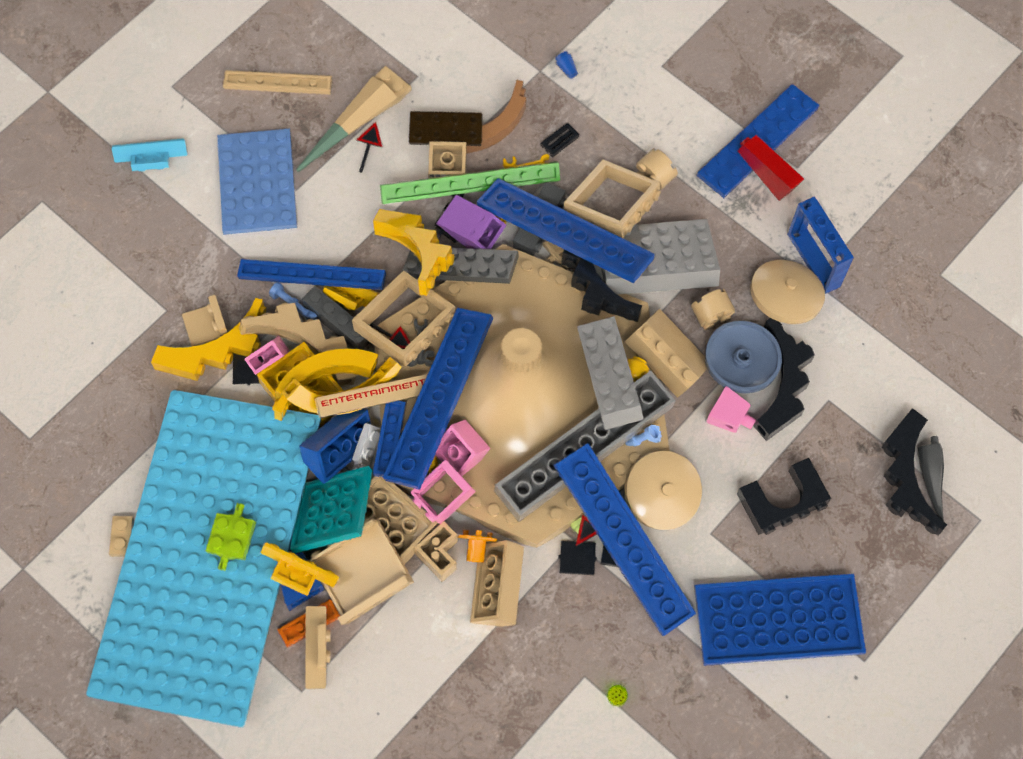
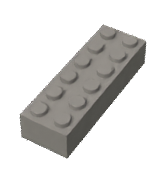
(610, 373)

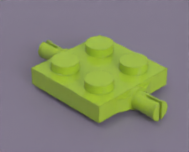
(230, 536)

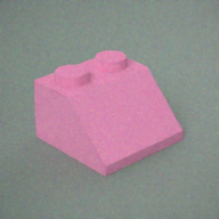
(462, 447)

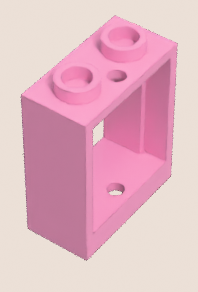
(434, 477)

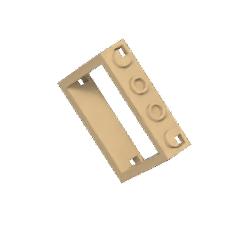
(605, 170)
(384, 300)

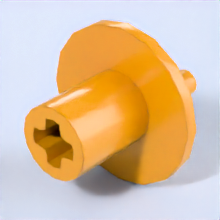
(477, 545)

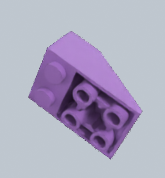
(471, 224)

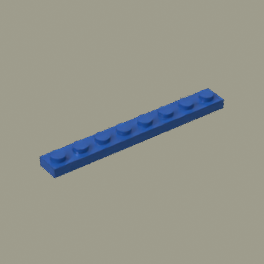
(312, 274)

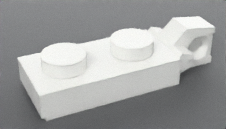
(366, 446)

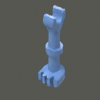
(277, 291)

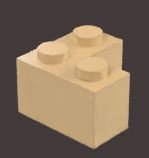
(434, 549)

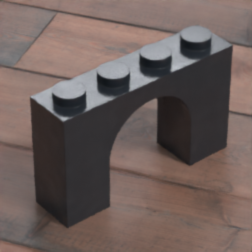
(767, 517)

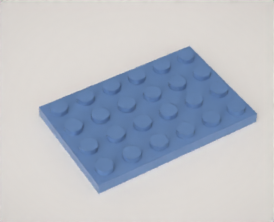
(256, 181)

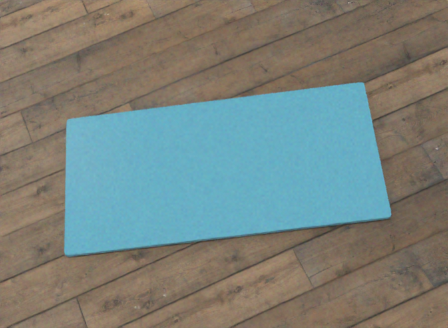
(178, 626)

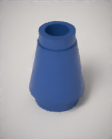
(566, 64)

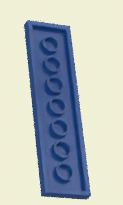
(772, 126)

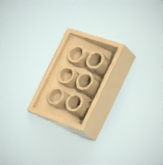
(668, 353)
(399, 517)

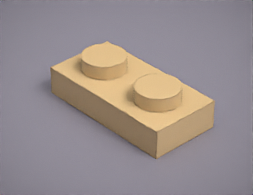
(120, 535)

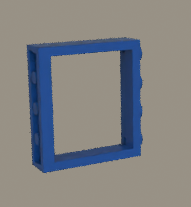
(812, 213)

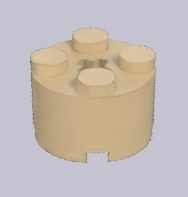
(657, 167)
(713, 308)

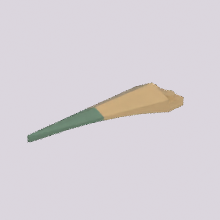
(375, 97)

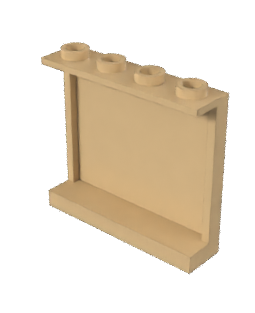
(366, 571)

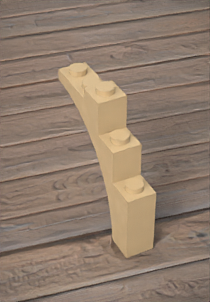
(287, 325)

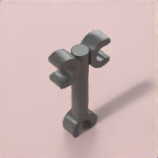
(422, 356)

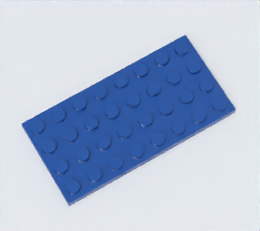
(779, 619)

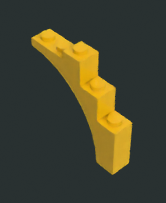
(422, 242)
(190, 361)

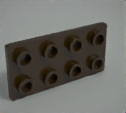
(445, 127)

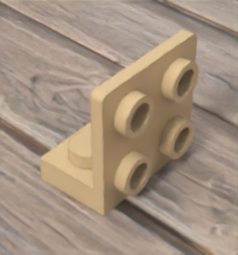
(205, 323)

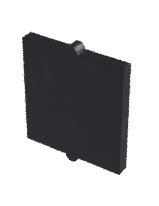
(242, 372)
(578, 559)

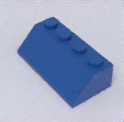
(334, 444)

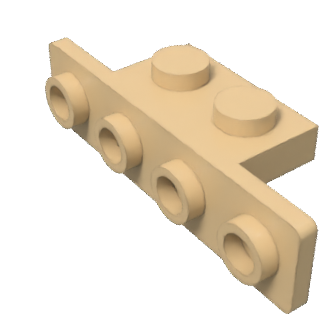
(316, 652)

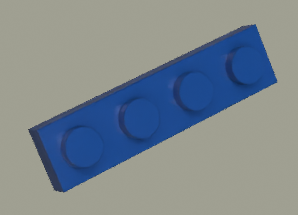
(389, 435)

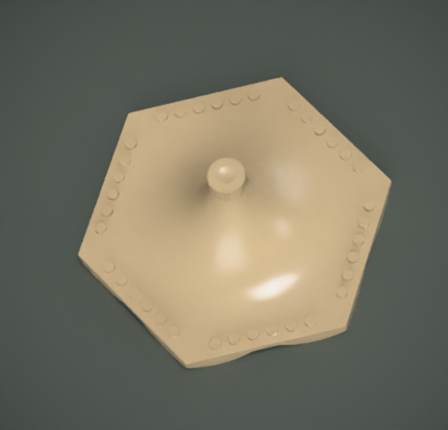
(521, 390)

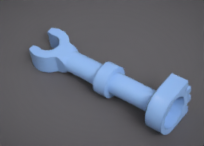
(651, 433)

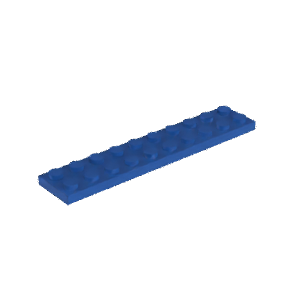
(566, 230)
(438, 398)
(624, 539)

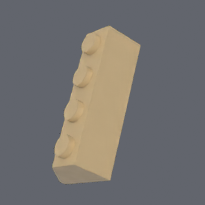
(498, 585)

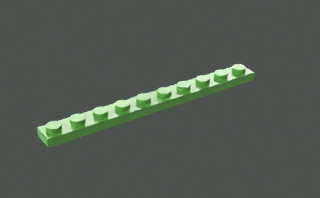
(468, 182)

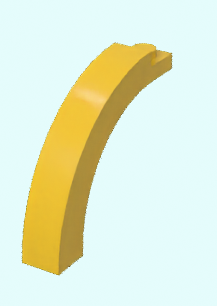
(323, 364)
(304, 396)

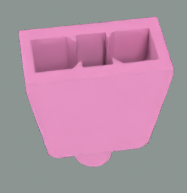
(269, 352)
(731, 412)

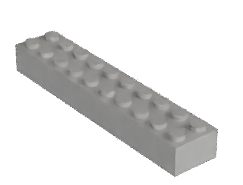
(538, 479)

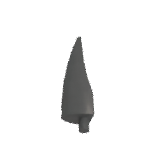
(932, 469)

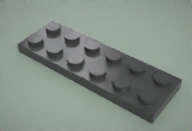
(472, 265)

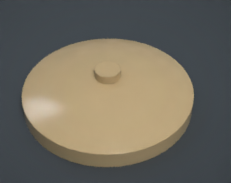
(787, 291)
(663, 490)

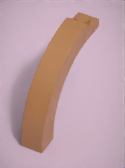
(505, 123)

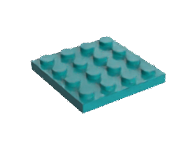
(332, 510)

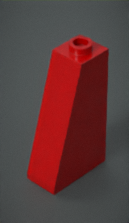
(770, 167)

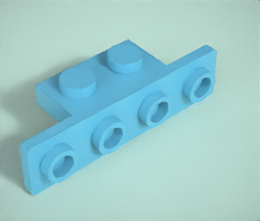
(149, 154)

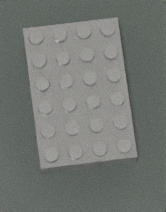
(681, 260)

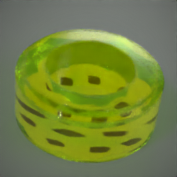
(617, 695)

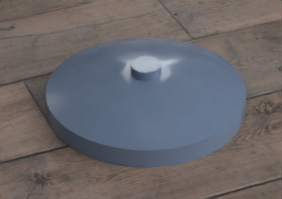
(743, 357)

